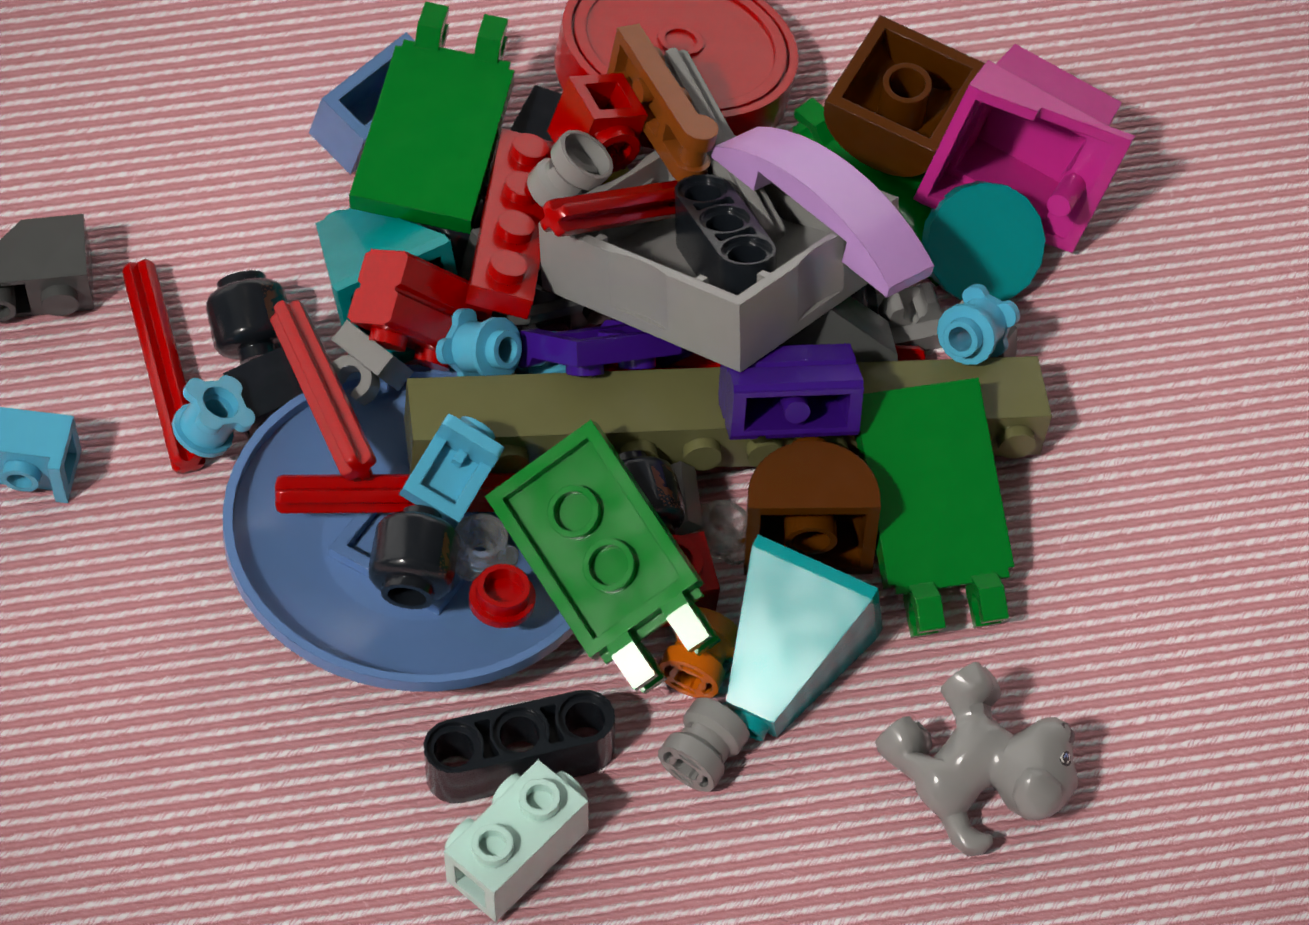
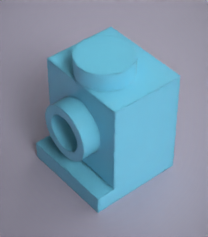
(38, 451)

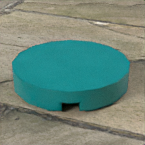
(985, 238)

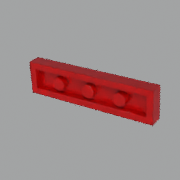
(508, 237)

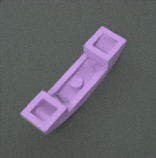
(877, 236)

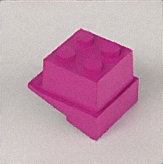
(1037, 134)

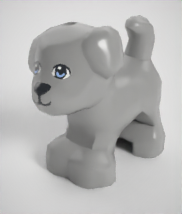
(1027, 769)

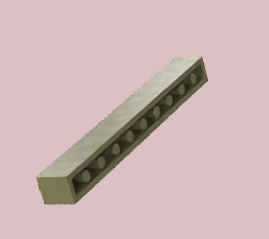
(679, 412)

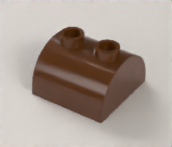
(898, 98)
(815, 503)

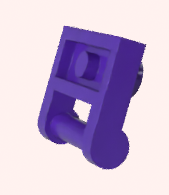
(590, 348)

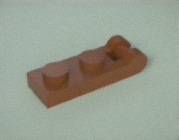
(672, 122)

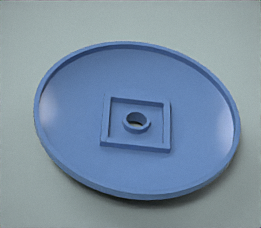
(311, 570)

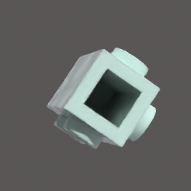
(516, 838)

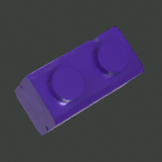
(794, 394)

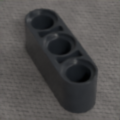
(720, 234)
(542, 722)

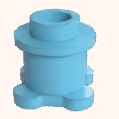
(977, 327)
(480, 347)
(211, 416)

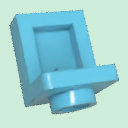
(453, 467)

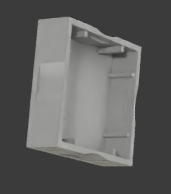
(648, 284)

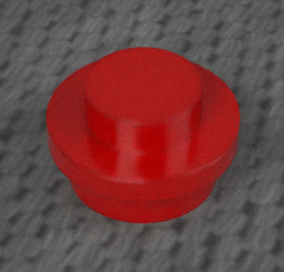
(502, 596)

